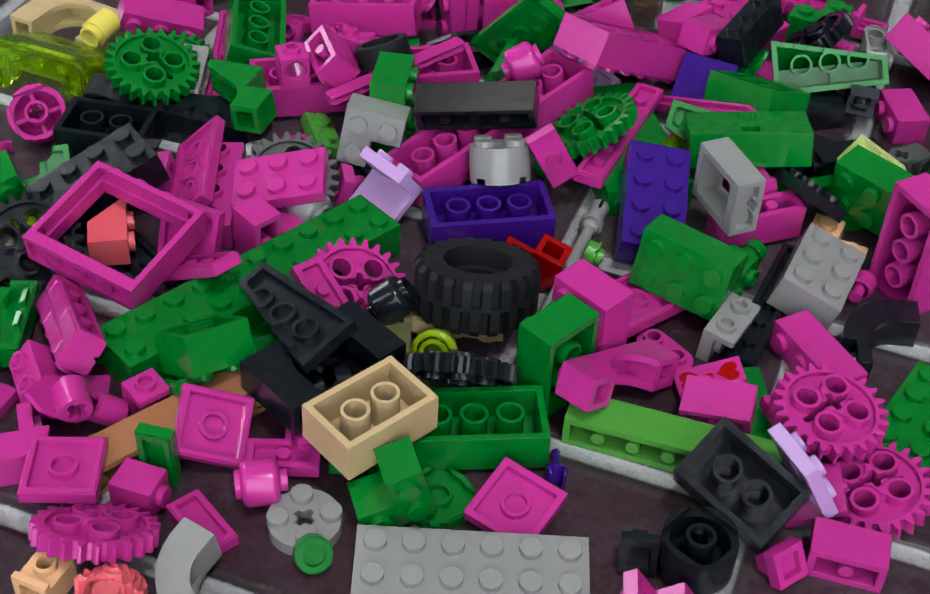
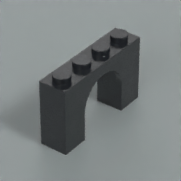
(825, 112)
(281, 389)

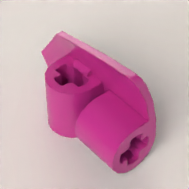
(77, 399)

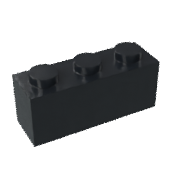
(749, 31)

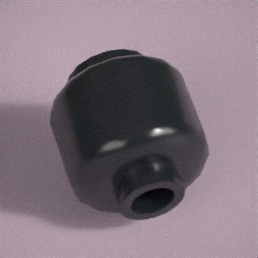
(392, 300)

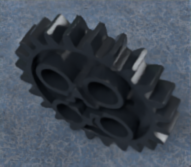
(824, 31)
(12, 255)
(461, 368)

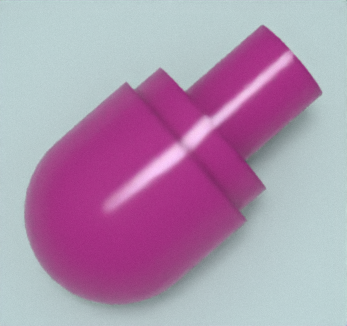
(863, 286)

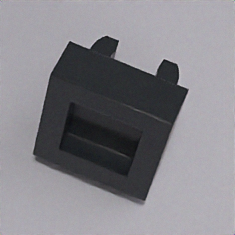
(638, 551)

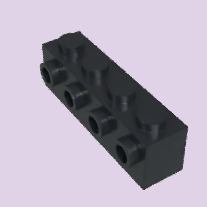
(477, 105)

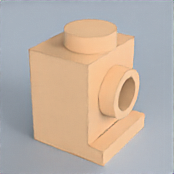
(44, 575)

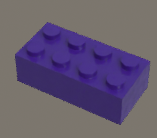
(651, 185)
(488, 212)

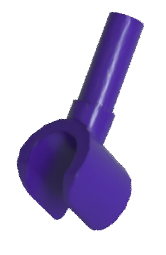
(555, 470)

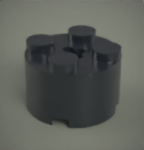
(698, 549)

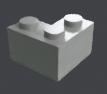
(368, 122)

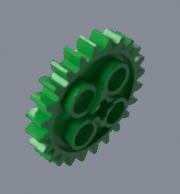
(151, 66)
(596, 123)

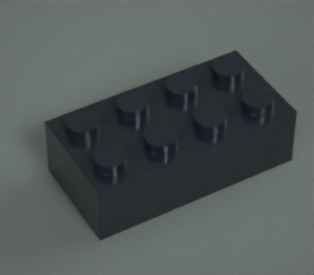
(120, 149)

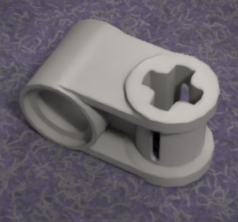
(874, 42)

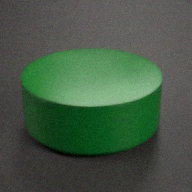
(312, 553)

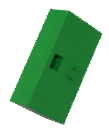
(762, 136)

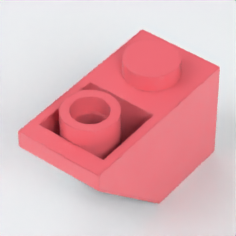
(110, 236)

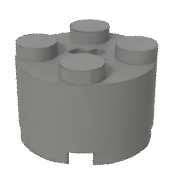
(499, 160)

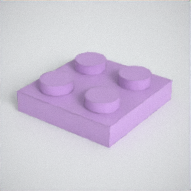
(805, 468)

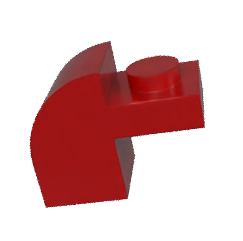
(550, 255)

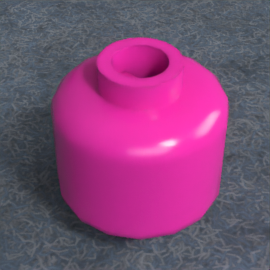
(522, 62)
(260, 482)

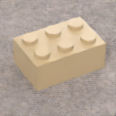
(368, 413)

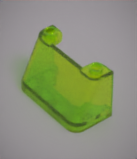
(50, 58)

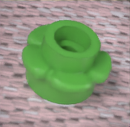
(594, 252)

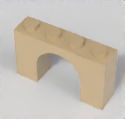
(54, 15)

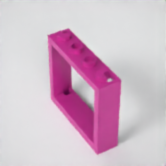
(45, 249)

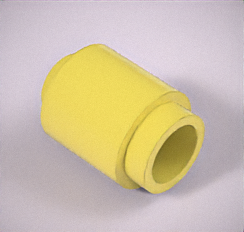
(100, 27)

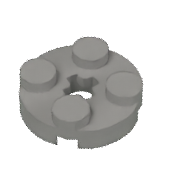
(300, 504)

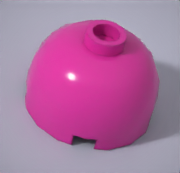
(35, 113)

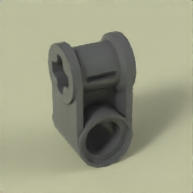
(913, 156)

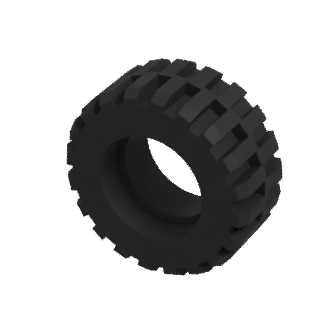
(476, 286)

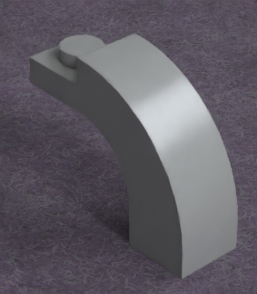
(185, 559)

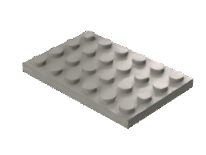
(467, 562)

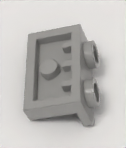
(726, 326)

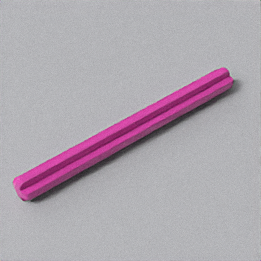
(422, 60)

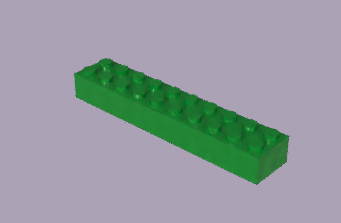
(130, 335)

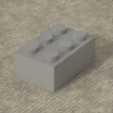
(817, 276)

